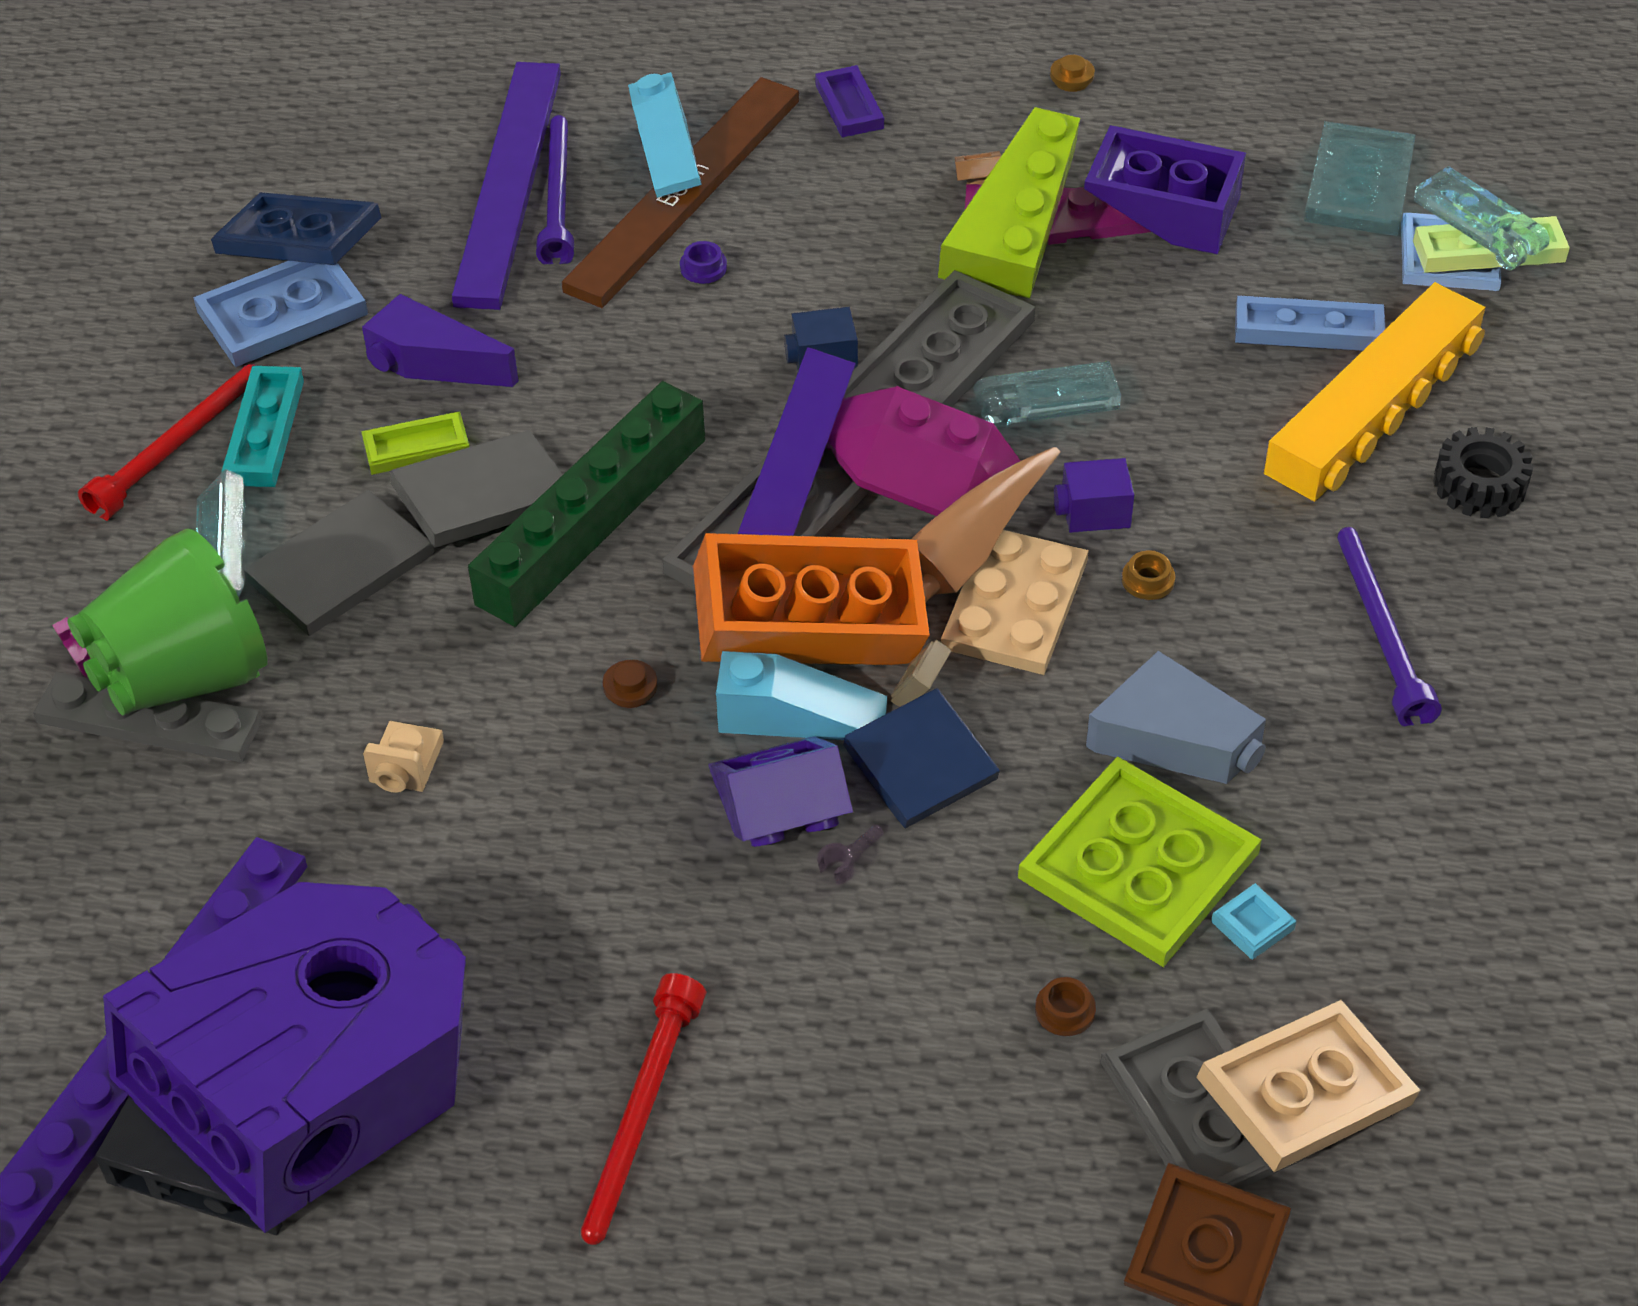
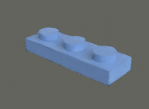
(1307, 323)

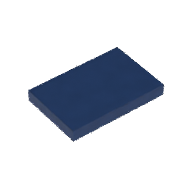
(296, 228)

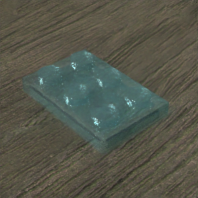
(1360, 178)

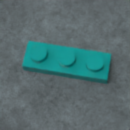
(264, 424)

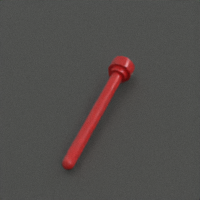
(110, 491)
(676, 1003)

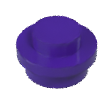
(703, 262)

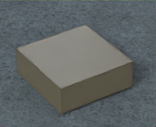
(920, 673)

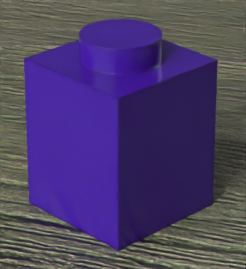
(1095, 495)

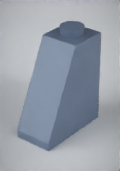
(1177, 724)

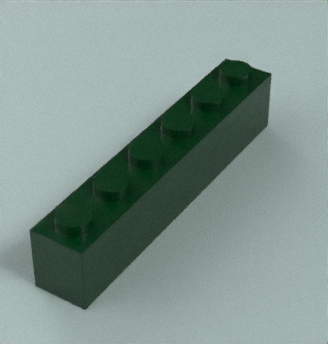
(586, 504)

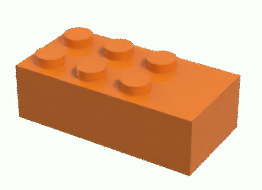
(811, 598)

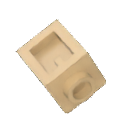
(403, 757)

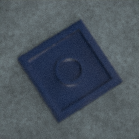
(920, 758)

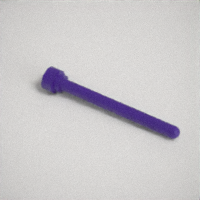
(555, 239)
(1412, 694)

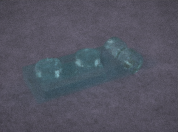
(1482, 217)
(1047, 393)

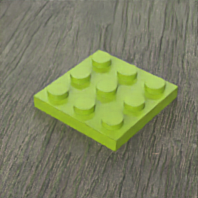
(1139, 860)

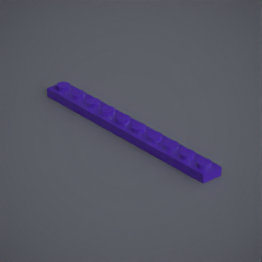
(91, 1102)

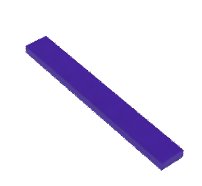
(506, 187)

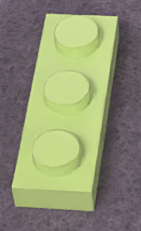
(1448, 249)

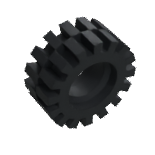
(1480, 492)

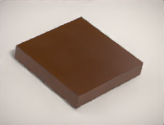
(1206, 1243)

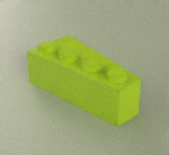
(1013, 212)

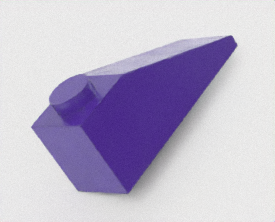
(435, 347)

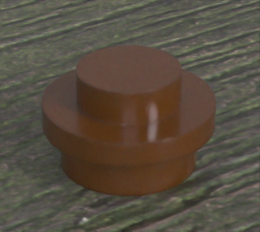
(630, 683)
(1065, 1007)

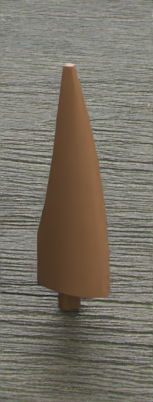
(967, 530)

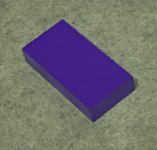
(849, 101)

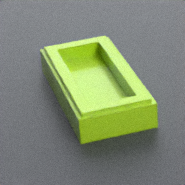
(413, 441)

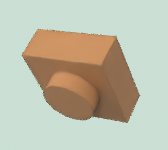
(976, 167)

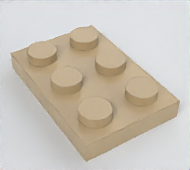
(1016, 602)
(1307, 1085)

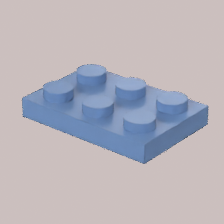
(279, 308)

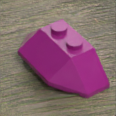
(916, 448)

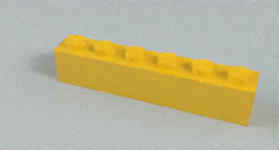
(1375, 392)

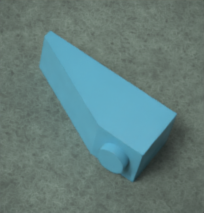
(664, 134)
(789, 699)

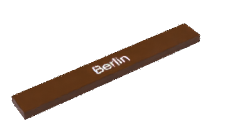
(657, 219)

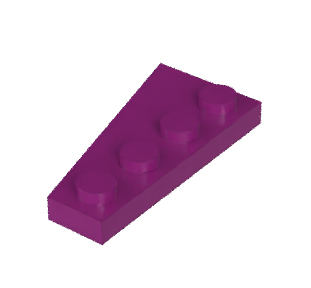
(1081, 216)

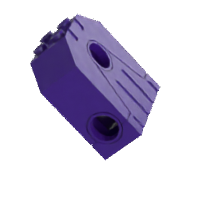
(294, 1041)

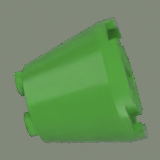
(170, 629)

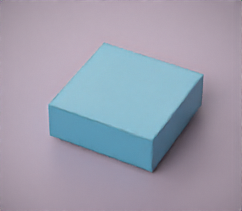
(1253, 921)

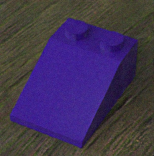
(1169, 185)

